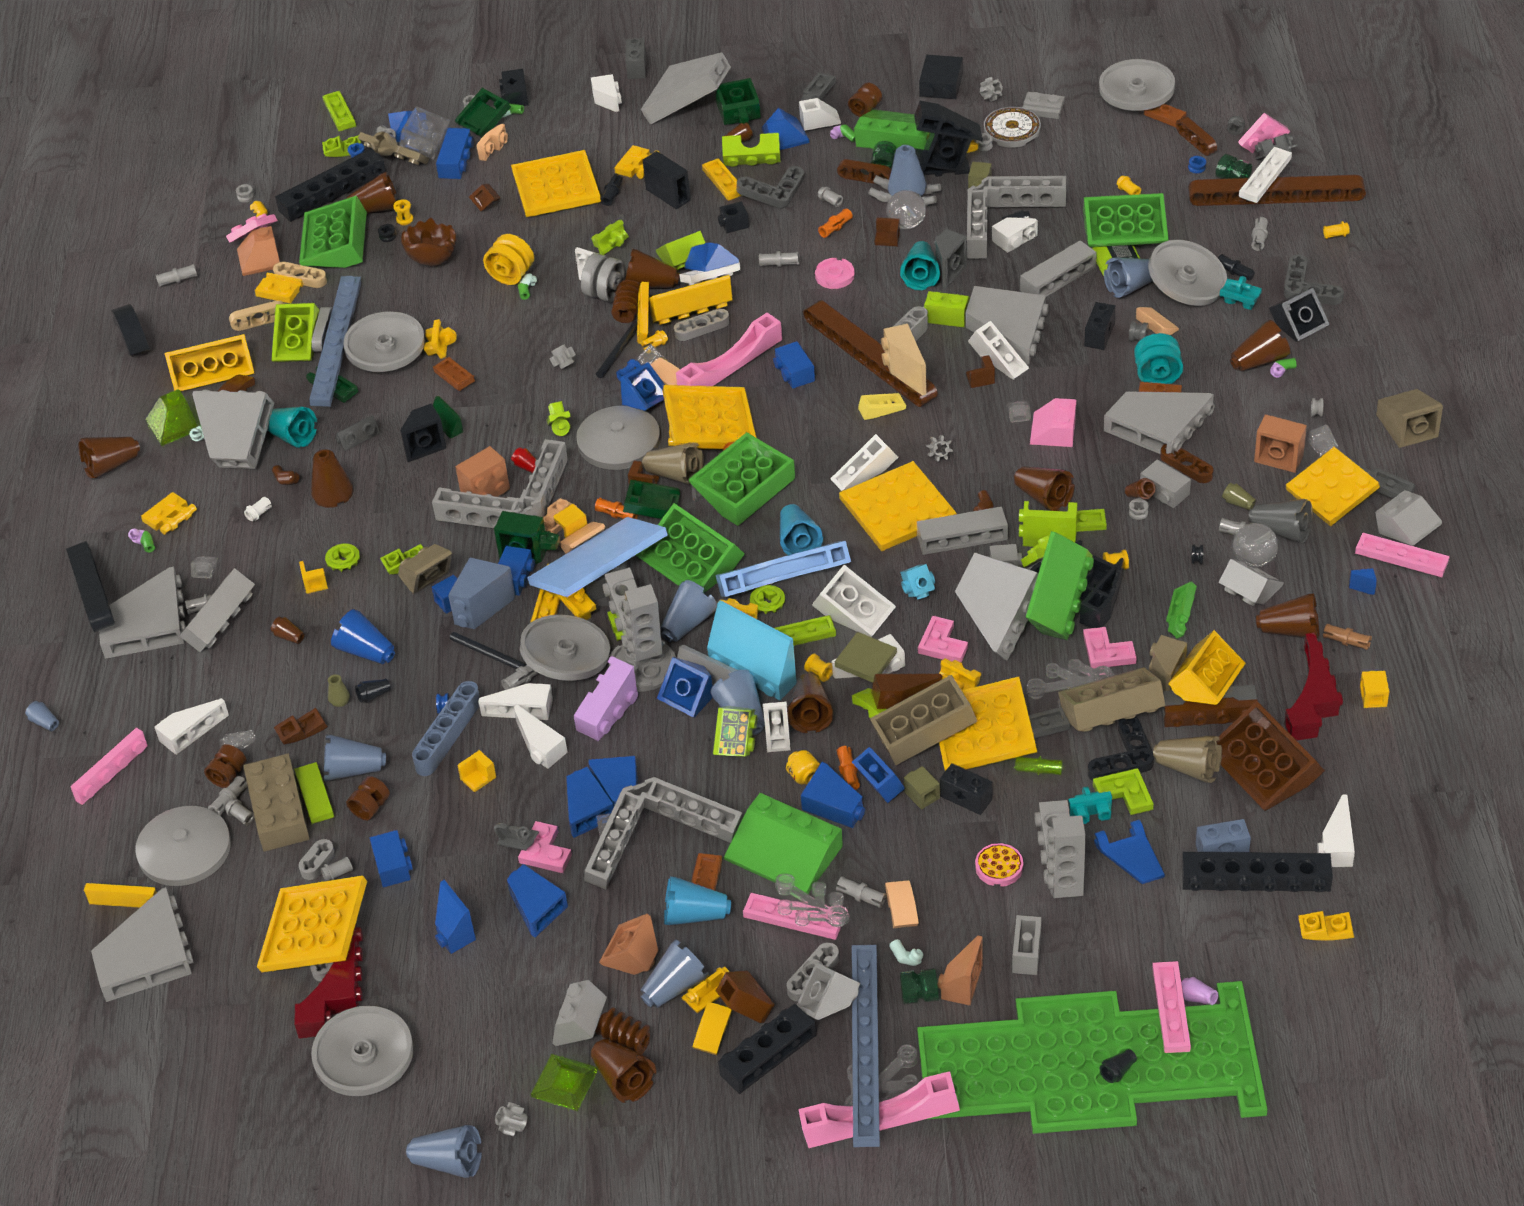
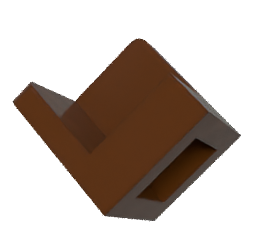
(484, 196)
(887, 232)
(983, 375)
(636, 473)

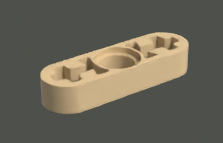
(312, 276)
(251, 311)

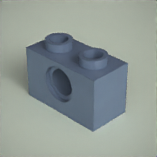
(1223, 837)

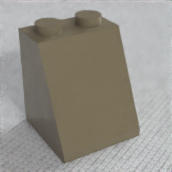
(1410, 417)

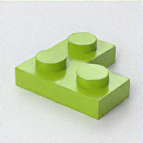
(1129, 786)

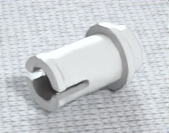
(254, 511)

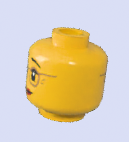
(802, 766)

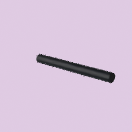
(617, 350)
(486, 650)

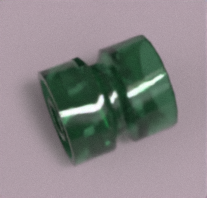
(883, 153)
(1231, 168)
(919, 986)

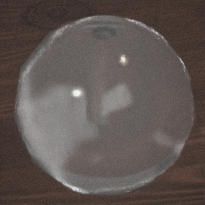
(907, 207)
(1255, 545)

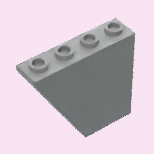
(685, 84)
(1013, 313)
(1158, 418)
(233, 425)
(997, 600)
(146, 617)
(143, 950)

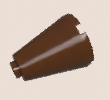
(377, 194)
(649, 269)
(1260, 348)
(106, 453)
(329, 480)
(1045, 485)
(1291, 617)
(809, 705)
(623, 1070)

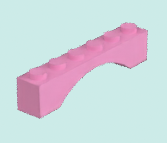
(758, 338)
(927, 1099)

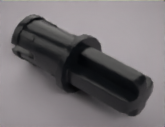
(611, 190)
(1236, 267)

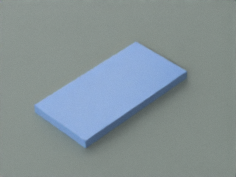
(597, 556)

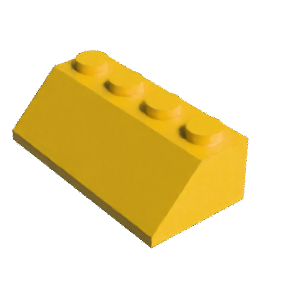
(690, 299)
(209, 363)
(1207, 671)

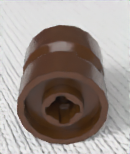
(865, 99)
(225, 766)
(368, 798)

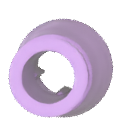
(1198, 992)

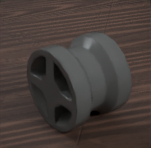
(1138, 331)

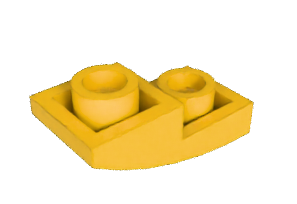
(1332, 927)
(712, 1028)

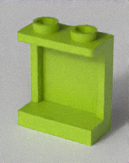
(1041, 523)

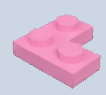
(1263, 129)
(252, 223)
(937, 641)
(1104, 653)
(543, 852)

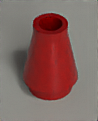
(524, 459)

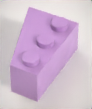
(608, 701)

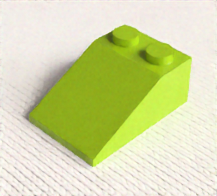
(294, 332)

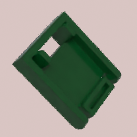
(481, 117)
(653, 501)

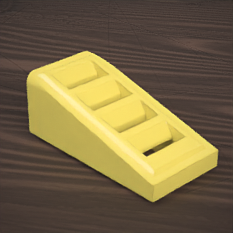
(879, 405)

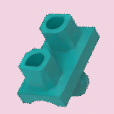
(1240, 291)
(1091, 804)

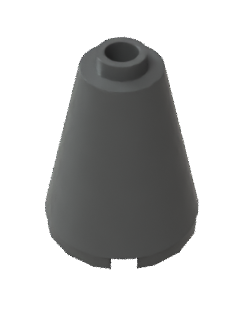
(1285, 518)

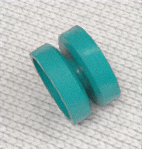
(1158, 359)

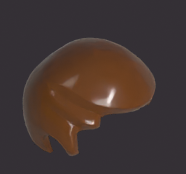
(429, 242)

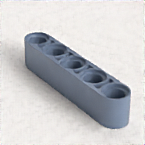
(446, 728)

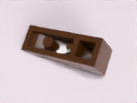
(894, 688)

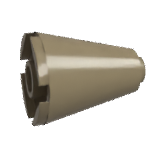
(675, 462)
(1191, 756)

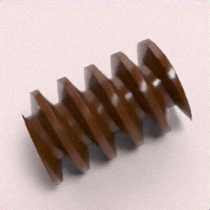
(625, 301)
(622, 1031)

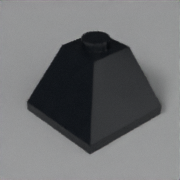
(1300, 315)

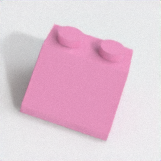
(1054, 423)

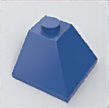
(452, 920)

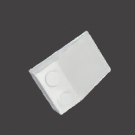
(853, 603)

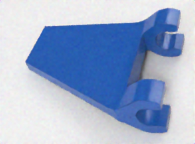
(1132, 854)

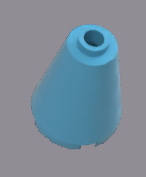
(798, 530)
(693, 903)

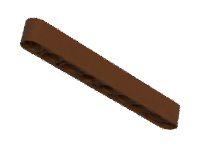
(1283, 190)
(862, 348)

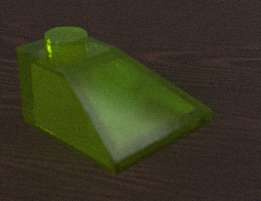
(171, 418)
(564, 1082)

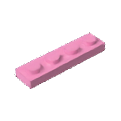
(1402, 554)
(109, 766)
(765, 910)
(1171, 1007)

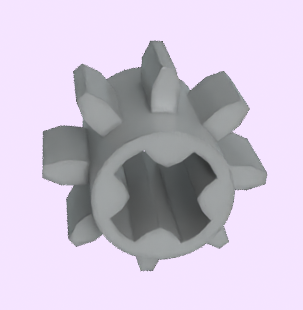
(991, 89)
(562, 356)
(945, 448)
(511, 1119)

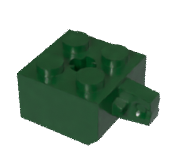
(737, 101)
(526, 533)

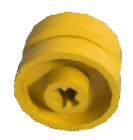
(508, 259)

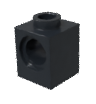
(733, 217)

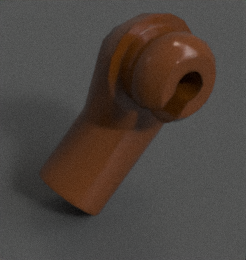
(985, 501)

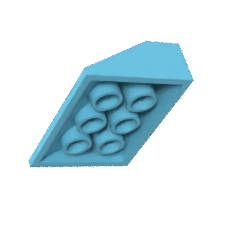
(754, 647)

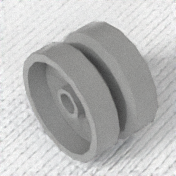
(602, 276)

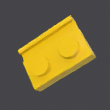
(279, 288)

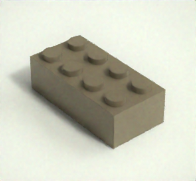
(1112, 699)
(923, 720)
(276, 802)

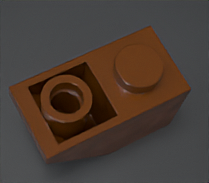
(745, 995)

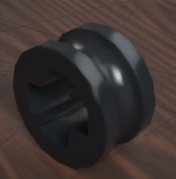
(387, 233)
(1197, 554)

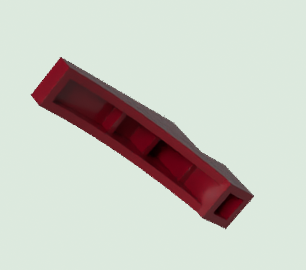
(1318, 696)
(334, 993)

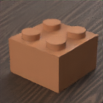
(1280, 443)
(483, 474)

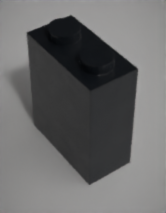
(941, 76)
(666, 180)

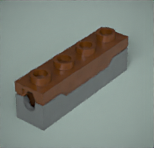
(1188, 713)

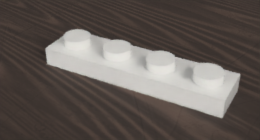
(1265, 174)

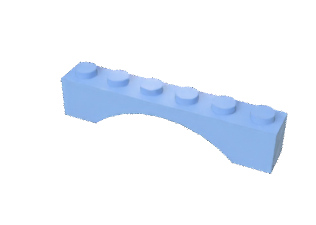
(783, 568)

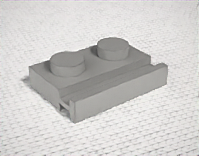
(1044, 104)

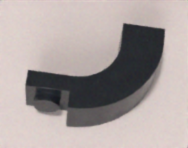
(130, 329)

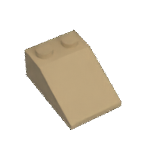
(904, 357)

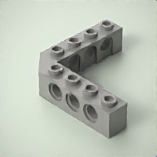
(1008, 192)
(486, 509)
(635, 613)
(665, 800)
(1063, 848)

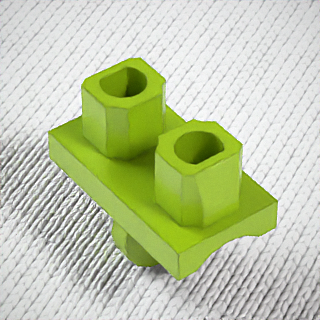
(610, 237)
(558, 419)

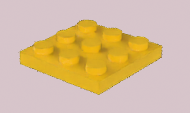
(1333, 486)

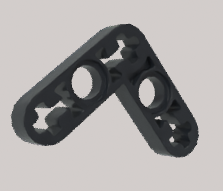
(1133, 753)

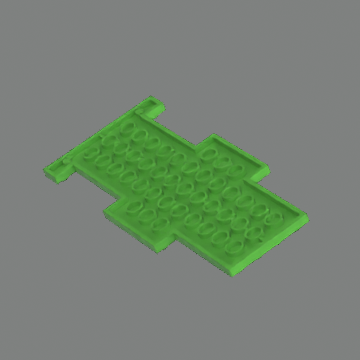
(1055, 1053)

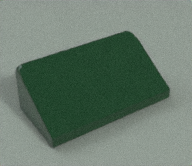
(450, 419)

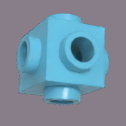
(917, 581)

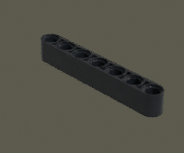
(90, 586)

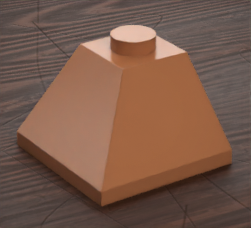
(258, 251)
(632, 946)
(962, 974)

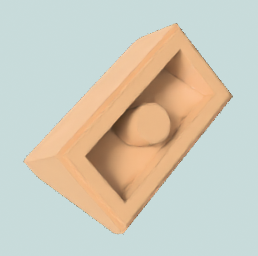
(1156, 321)
(581, 536)

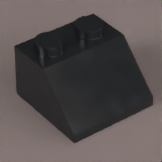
(422, 433)

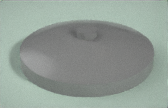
(1137, 84)
(1187, 272)
(384, 341)
(617, 437)
(564, 647)
(183, 845)
(362, 1051)

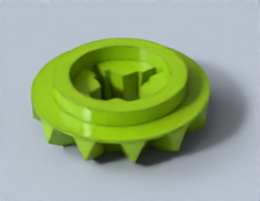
(347, 551)
(771, 593)

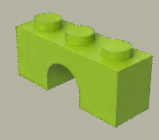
(737, 154)

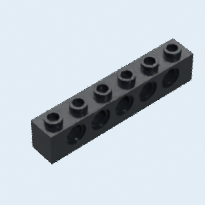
(330, 184)
(1256, 871)

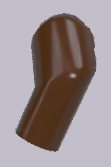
(285, 477)

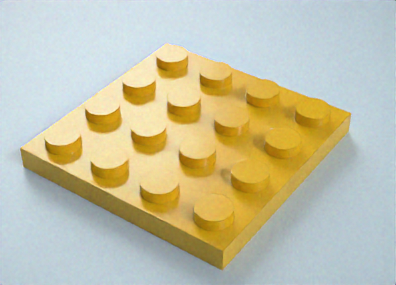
(555, 183)
(707, 414)
(894, 503)
(1000, 729)
(312, 924)

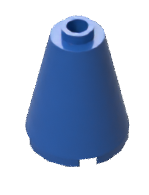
(362, 639)

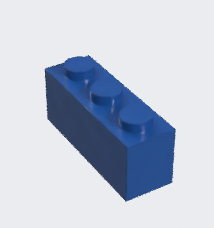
(454, 153)

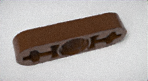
(1196, 136)
(852, 166)
(1191, 471)

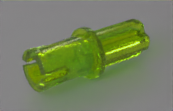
(1038, 765)

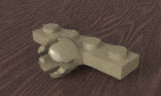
(386, 145)

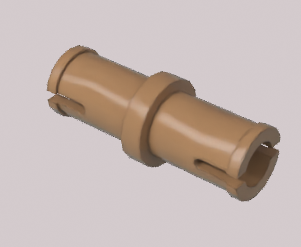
(1347, 636)

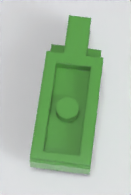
(1180, 608)

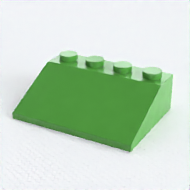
(888, 126)
(1125, 220)
(334, 234)
(743, 478)
(690, 550)
(1059, 587)
(784, 841)

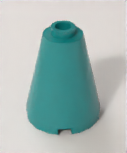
(920, 267)
(293, 425)

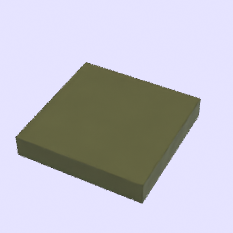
(865, 656)

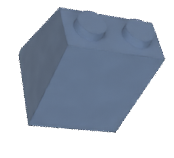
(480, 592)

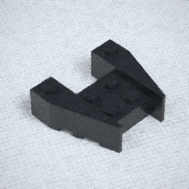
(947, 140)
(1101, 591)

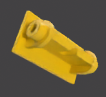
(705, 991)

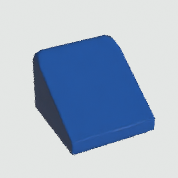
(1363, 581)

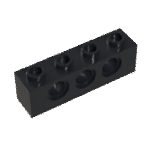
(742, 1074)

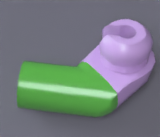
(842, 131)
(1281, 366)
(142, 537)

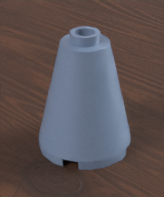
(906, 172)
(1126, 275)
(686, 611)
(739, 692)
(350, 758)
(672, 976)
(447, 1151)

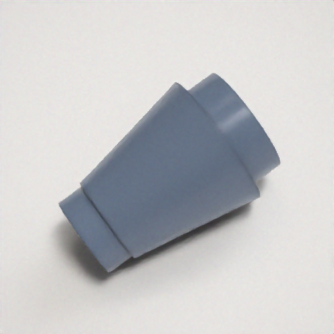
(41, 715)

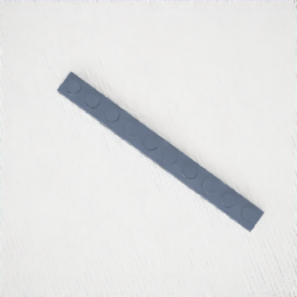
(333, 346)
(865, 1048)

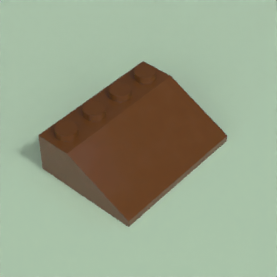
(1266, 758)

